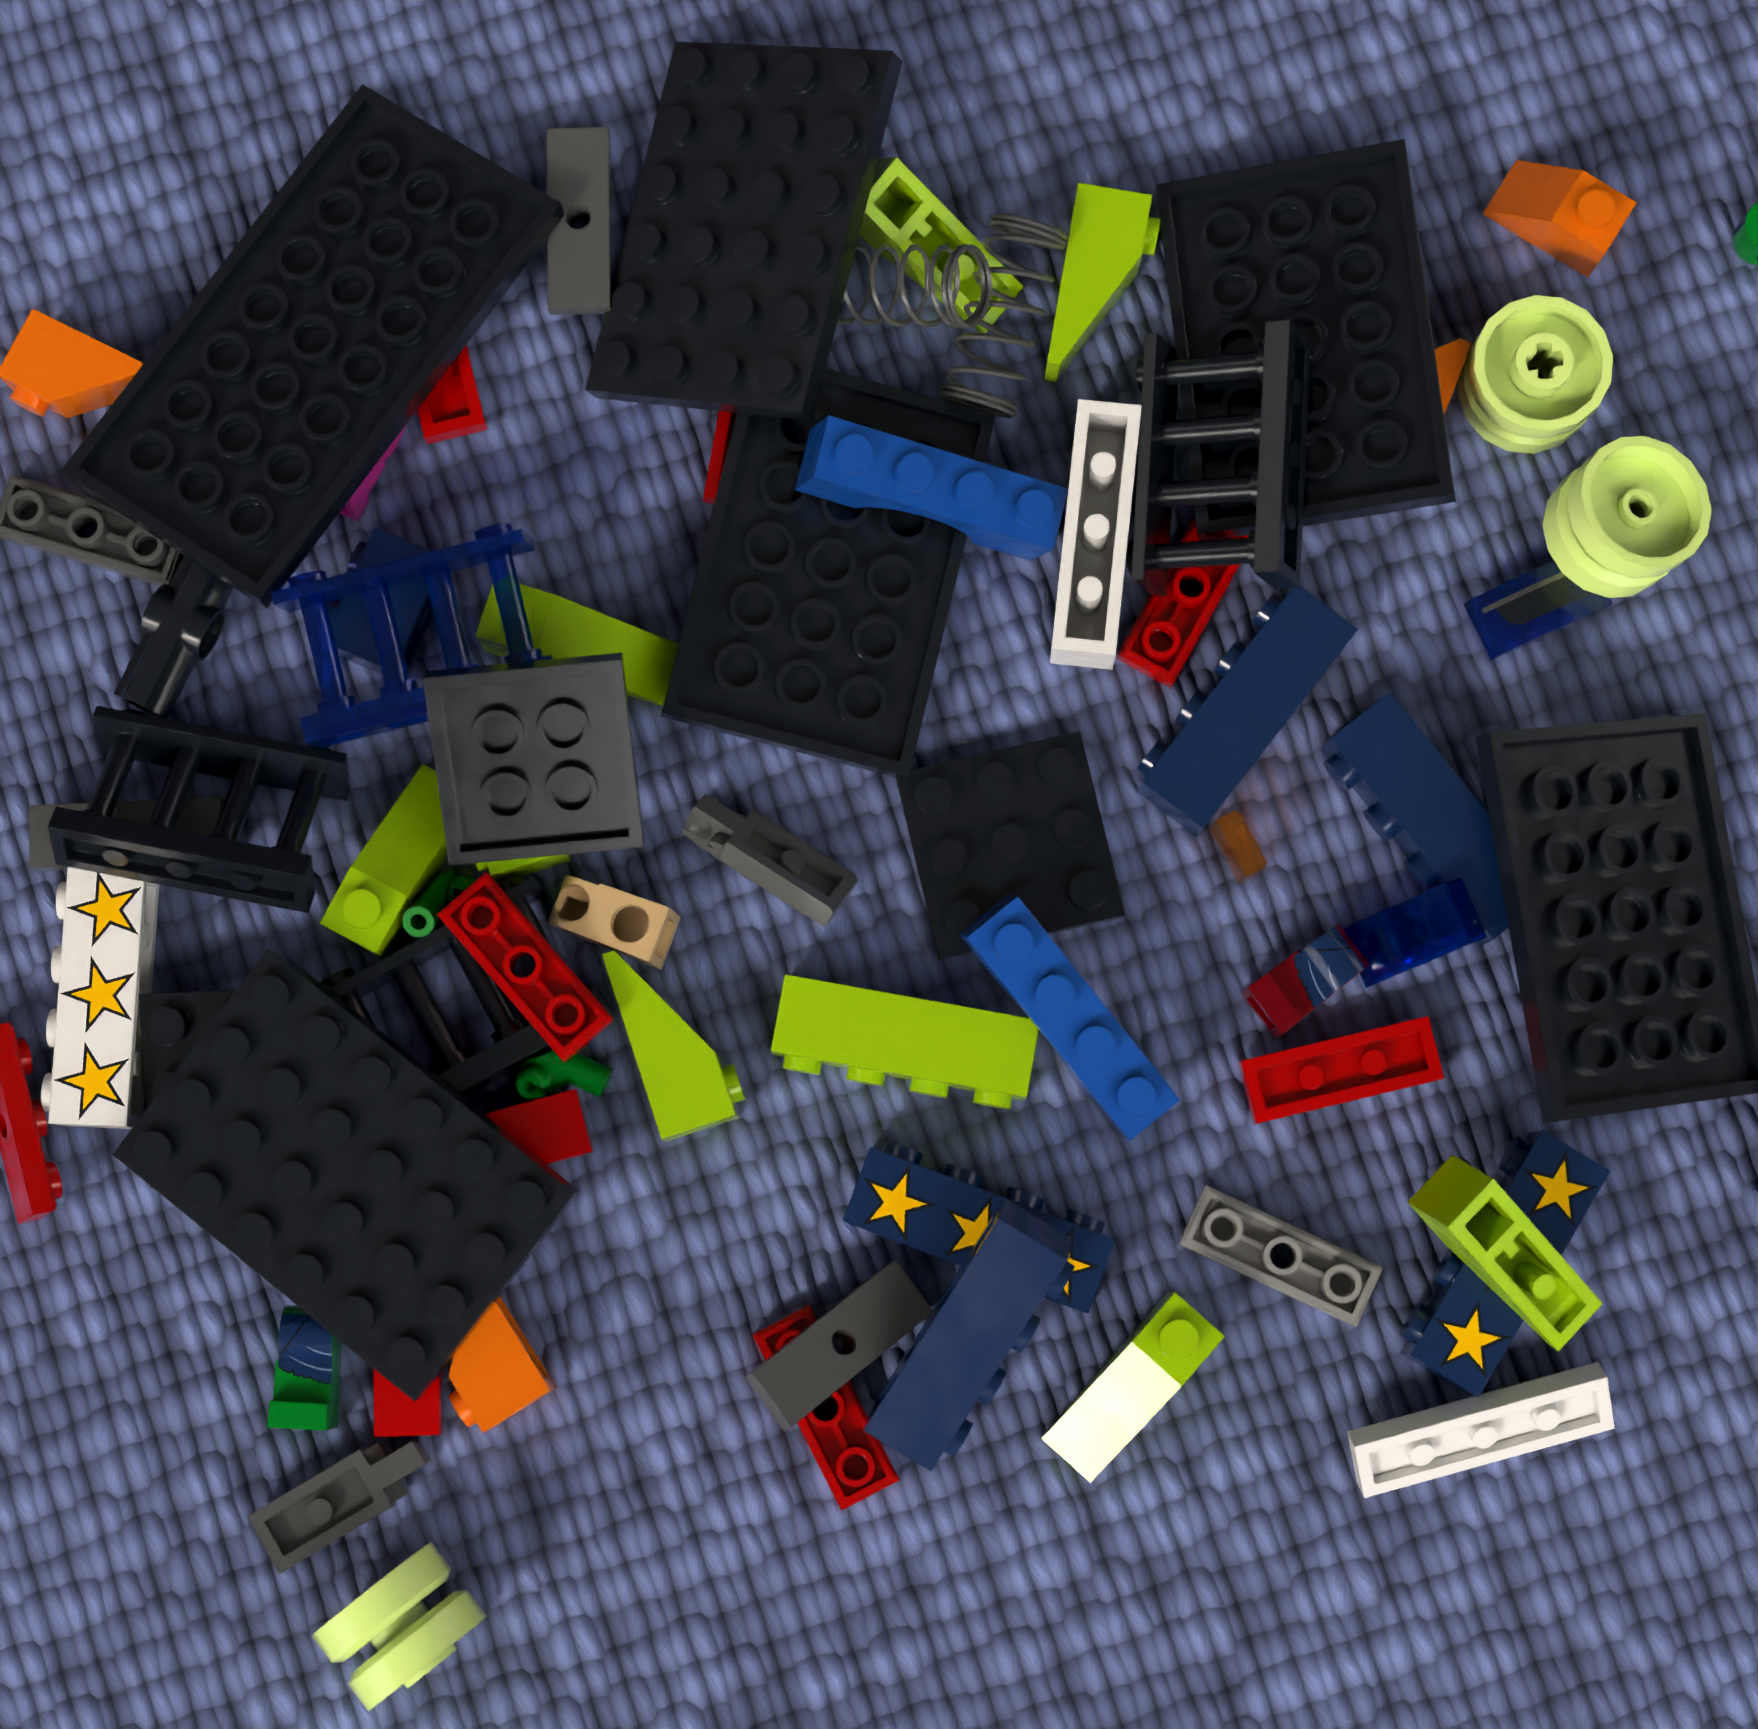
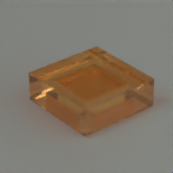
(1238, 846)

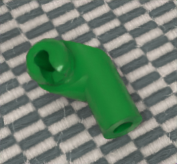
(422, 914)
(548, 1073)

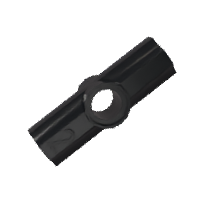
(177, 631)

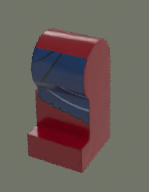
(1304, 980)

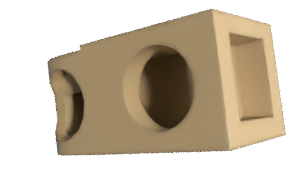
(615, 920)

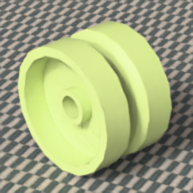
(1535, 374)
(1627, 517)
(400, 1627)

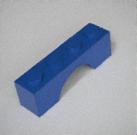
(890, 472)
(1070, 1016)

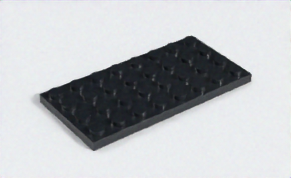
(313, 344)

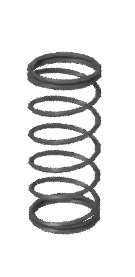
(1009, 228)
(948, 295)

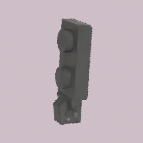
(771, 858)
(335, 1502)

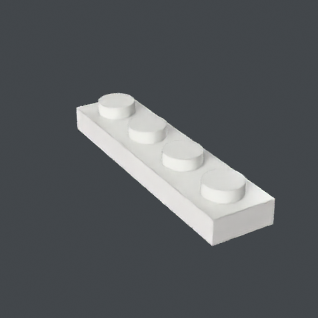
(1481, 1429)

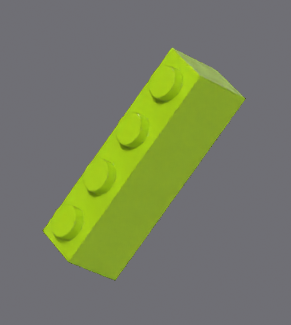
(905, 1039)

